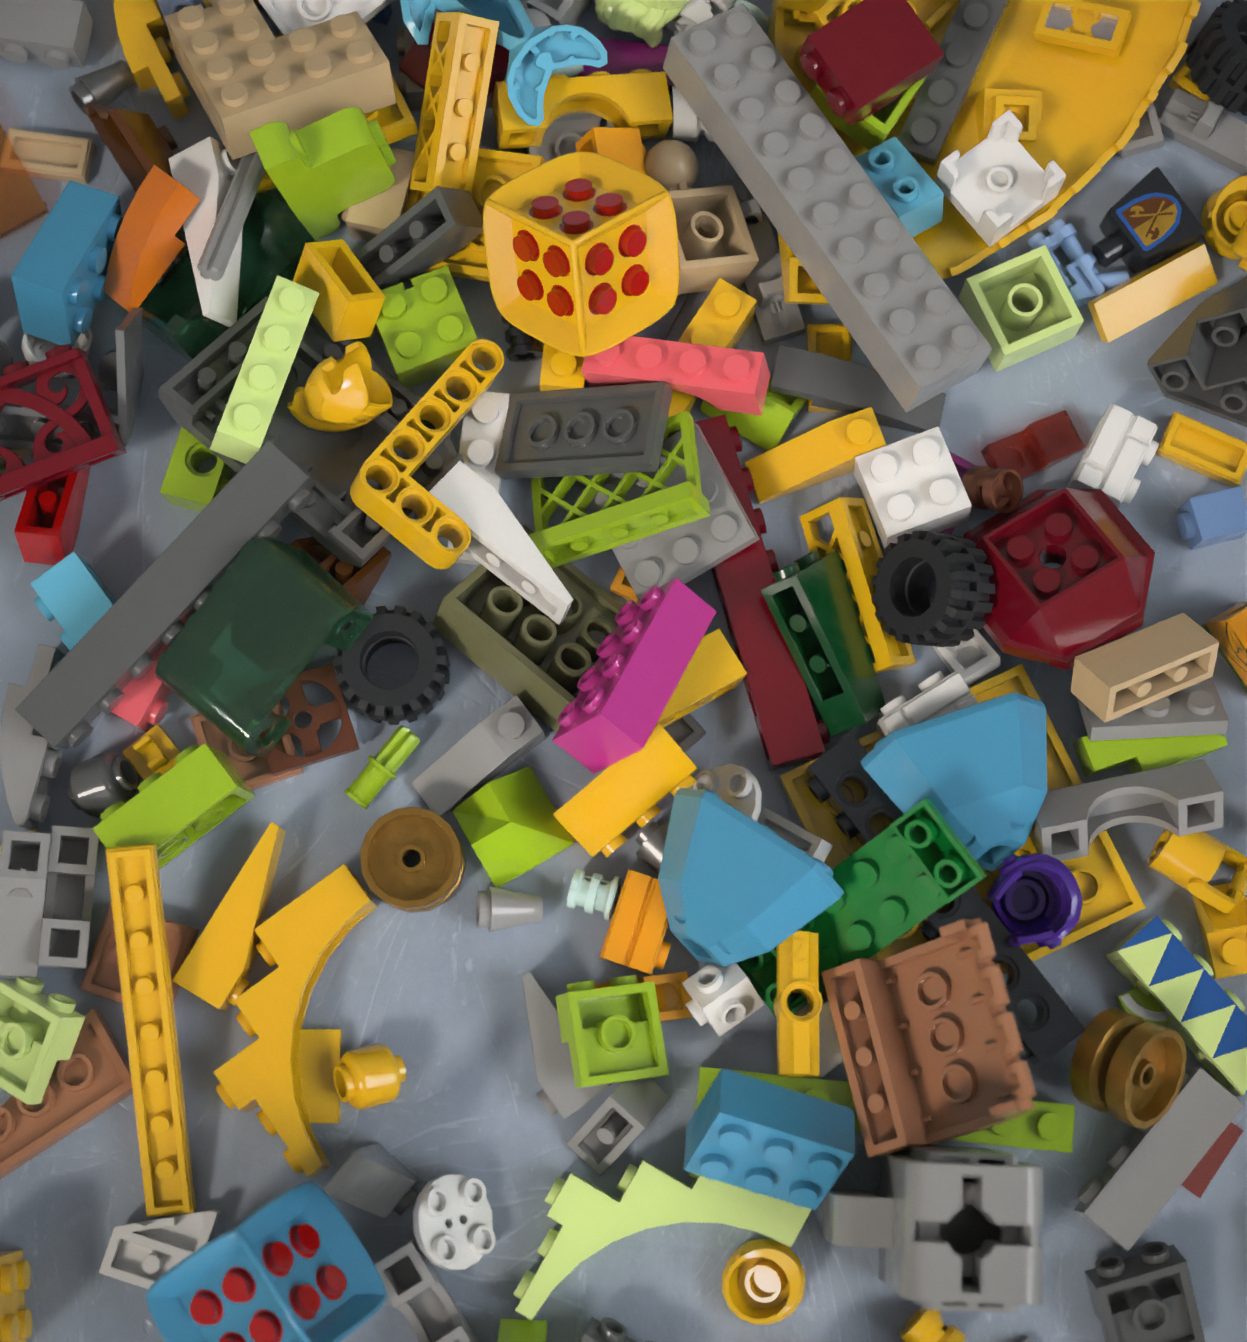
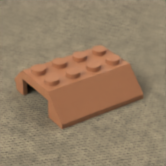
(929, 1041)

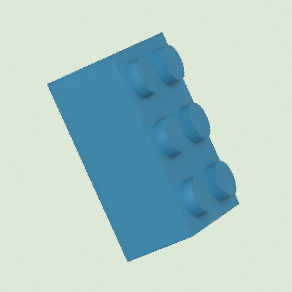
(67, 265)
(769, 1139)

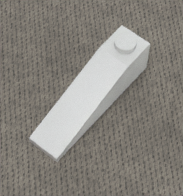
(207, 173)
(501, 541)

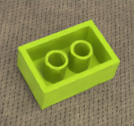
(178, 805)

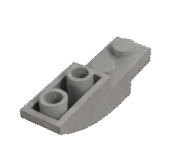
(25, 754)

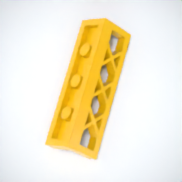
(454, 102)
(860, 552)

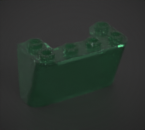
(257, 639)

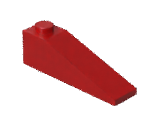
(52, 519)

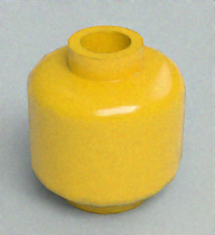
(369, 1076)

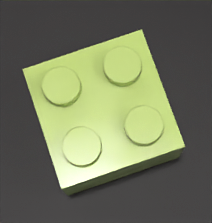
(1021, 307)

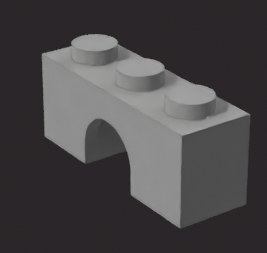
(68, 898)
(422, 1296)

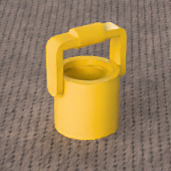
(1193, 862)

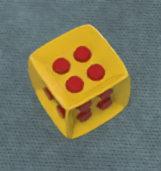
(582, 252)

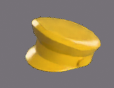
(1224, 216)
(763, 1282)

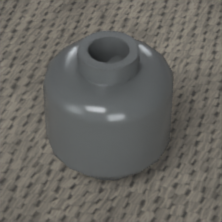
(102, 783)

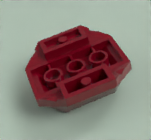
(1069, 608)

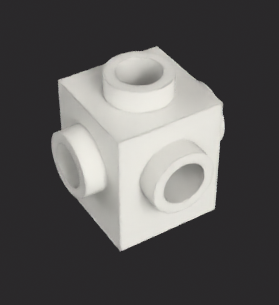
(721, 996)

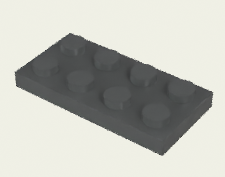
(584, 431)

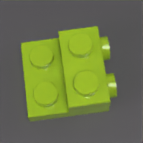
(612, 1031)

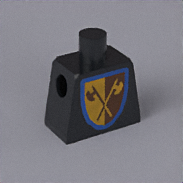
(1147, 225)

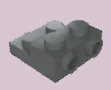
(1145, 1296)

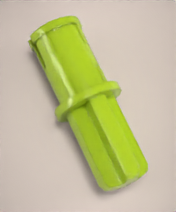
(382, 766)

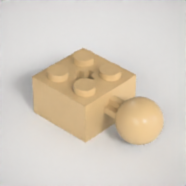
(708, 220)

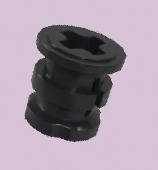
(522, 346)

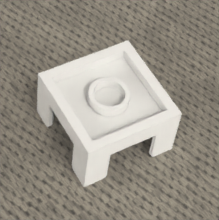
(998, 181)

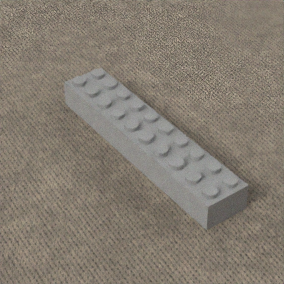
(825, 207)

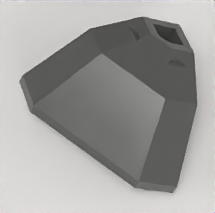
(1207, 357)

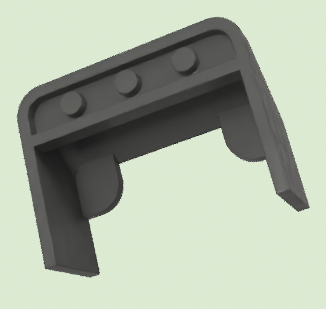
(119, 381)

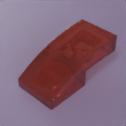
(1036, 447)

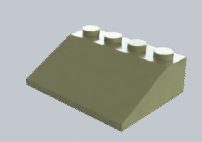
(522, 644)

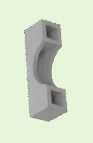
(1175, 797)

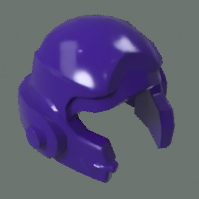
(1036, 899)

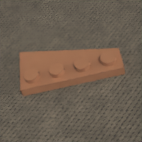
(75, 1094)

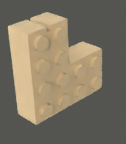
(258, 79)

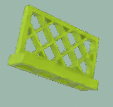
(621, 520)

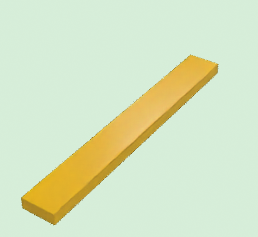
(151, 1029)

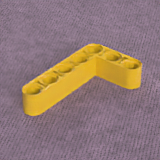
(419, 443)

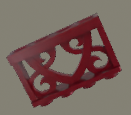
(79, 447)

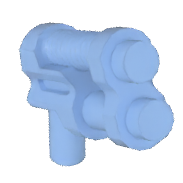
(1080, 276)

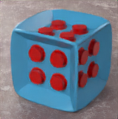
(274, 1278)

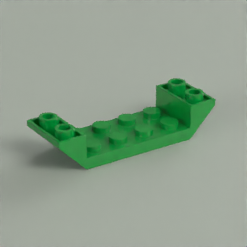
(886, 892)

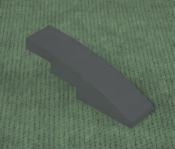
(848, 389)

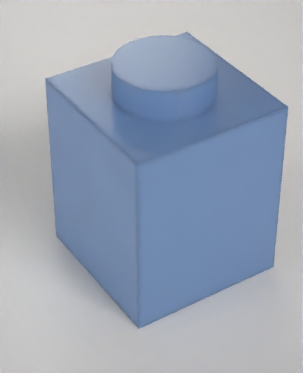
(1213, 518)

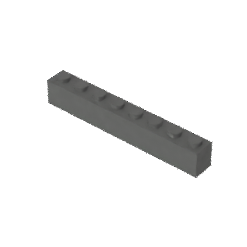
(164, 598)

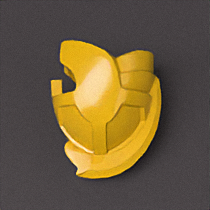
(342, 393)

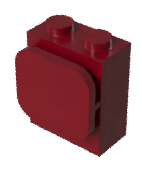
(869, 57)

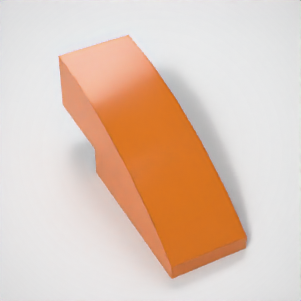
(147, 238)

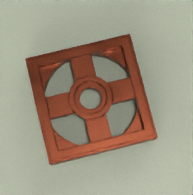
(344, 742)

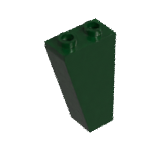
(826, 639)

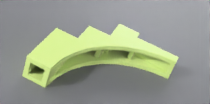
(648, 1200)

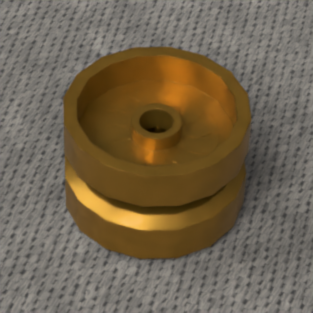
(420, 886)
(1128, 1067)

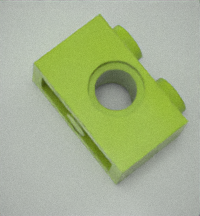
(183, 483)

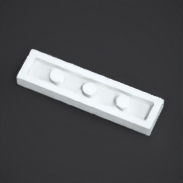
(481, 442)

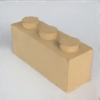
(1144, 667)

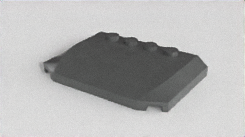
(331, 459)

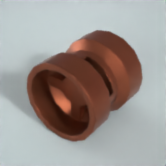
(993, 488)

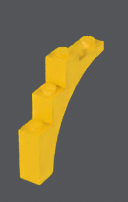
(267, 1071)

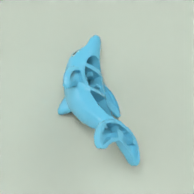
(531, 50)

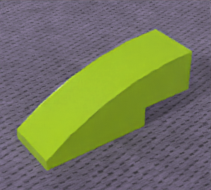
(1143, 753)

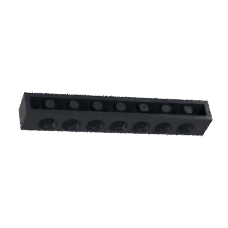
(1055, 1022)

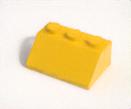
(627, 794)

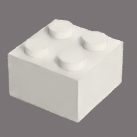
(912, 486)

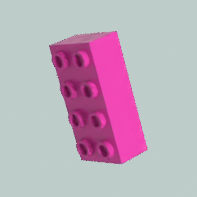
(633, 676)

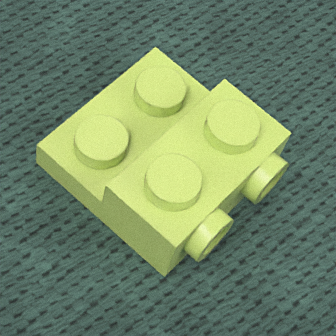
(33, 1036)

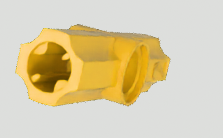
(798, 1034)

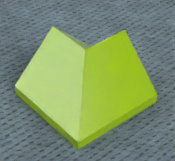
(512, 826)

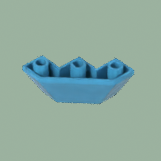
(977, 769)
(734, 882)

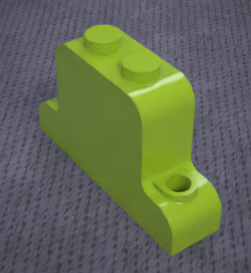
(326, 165)

